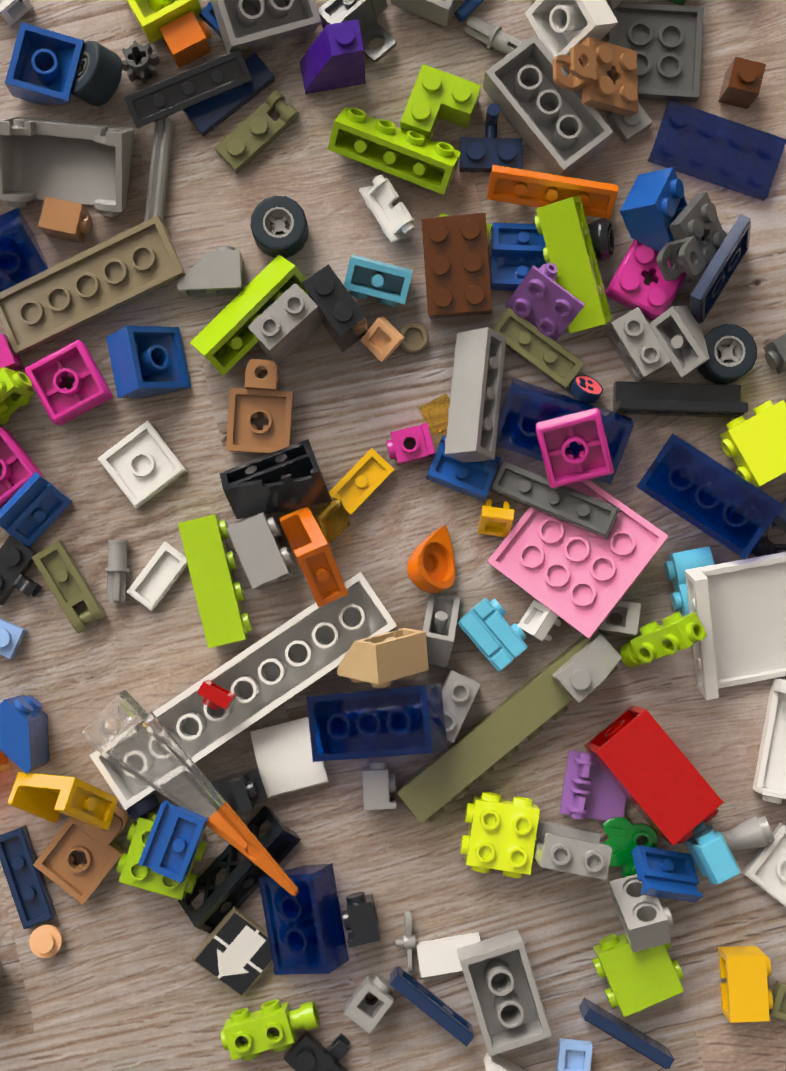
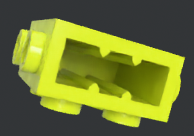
(758, 443)
(500, 834)

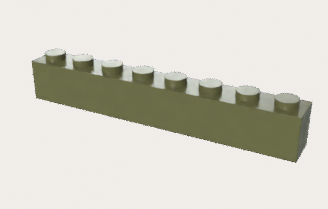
(489, 740)

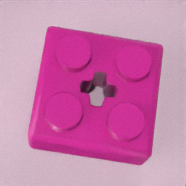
(628, 284)
(50, 376)
(15, 464)
(563, 466)

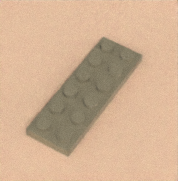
(89, 285)

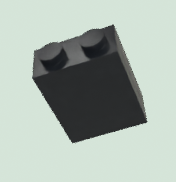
(336, 307)

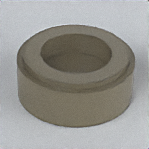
(415, 338)

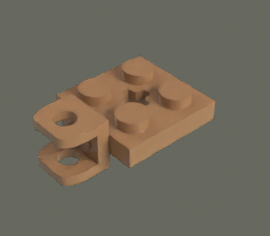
(588, 71)
(259, 397)
(100, 852)

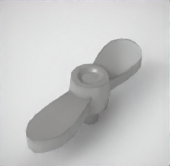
(408, 941)

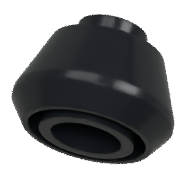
(602, 238)

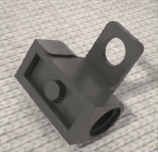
(366, 11)

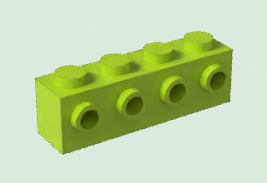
(394, 149)
(573, 253)
(228, 334)
(214, 580)

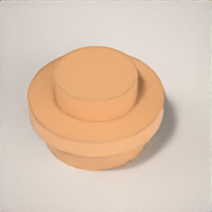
(45, 941)

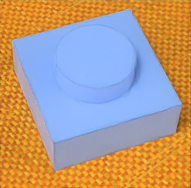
(10, 638)
(573, 1055)

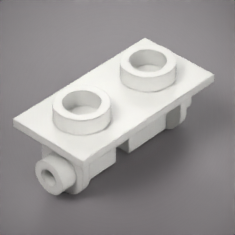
(394, 221)

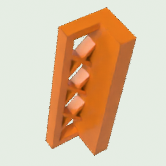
(542, 189)

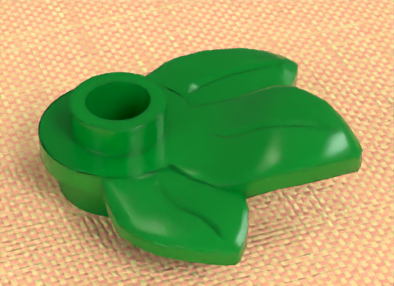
(623, 840)

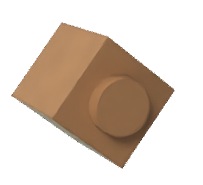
(65, 220)

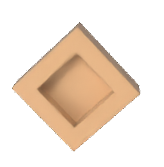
(382, 338)

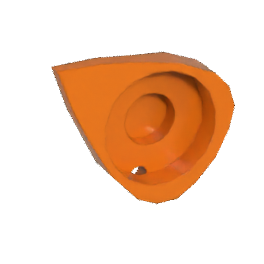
(433, 563)

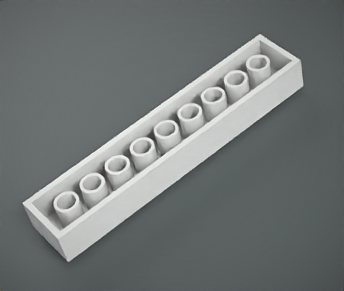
(262, 678)

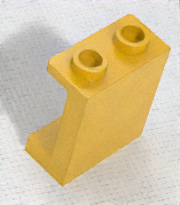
(50, 795)

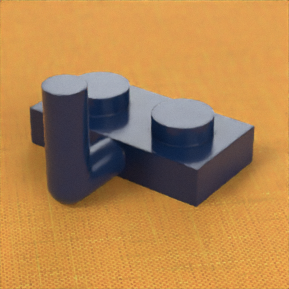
(483, 153)

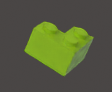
(439, 96)

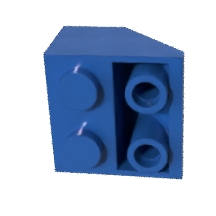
(653, 206)

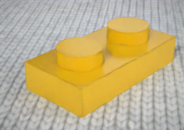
(361, 481)

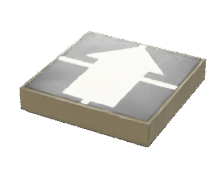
(235, 952)

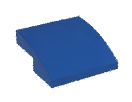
(513, 254)

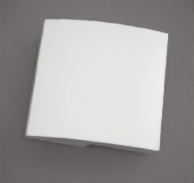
(286, 758)

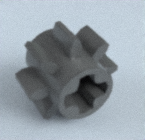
(140, 53)

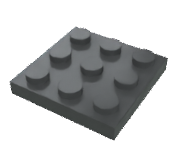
(666, 47)

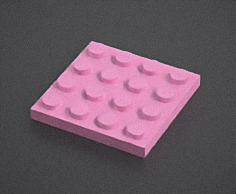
(573, 569)

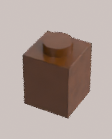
(742, 82)

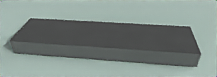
(559, 502)

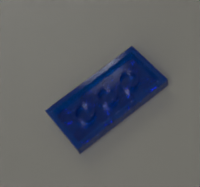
(717, 150)

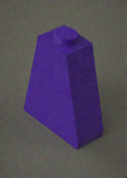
(334, 58)

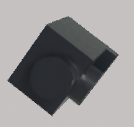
(361, 919)

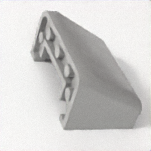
(65, 162)

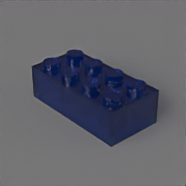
(377, 723)

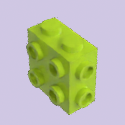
(143, 876)
(637, 977)

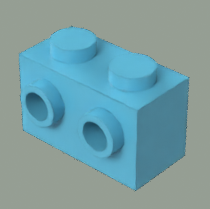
(377, 280)

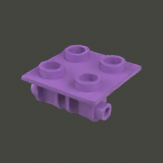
(545, 301)
(590, 790)

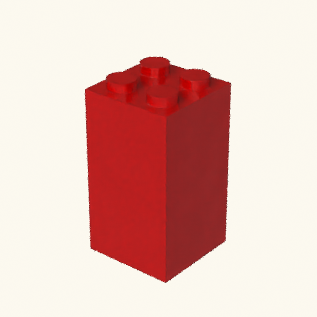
(654, 775)

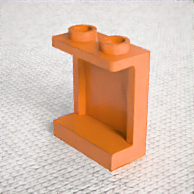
(313, 556)

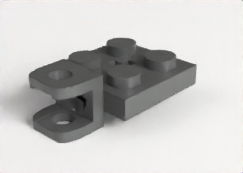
(696, 240)

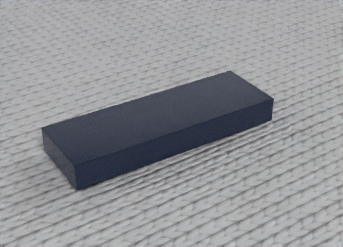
(214, 111)
(24, 879)
(431, 1005)
(626, 1034)

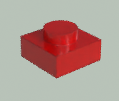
(215, 695)

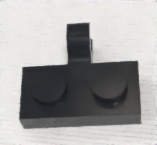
(14, 563)
(310, 1055)

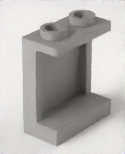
(286, 324)
(571, 850)

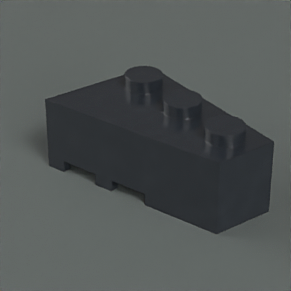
(276, 482)

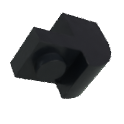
(242, 789)

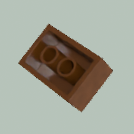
(456, 265)

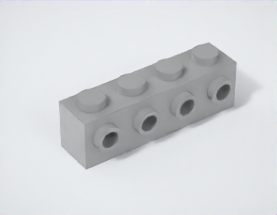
(475, 395)

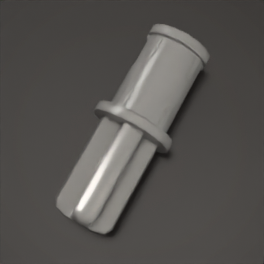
(491, 35)
(117, 571)

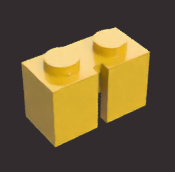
(746, 992)

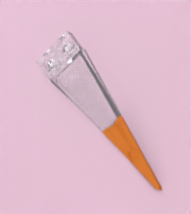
(150, 753)

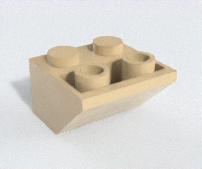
(386, 658)

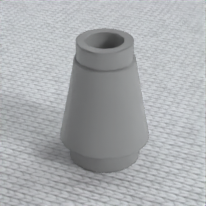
(749, 834)

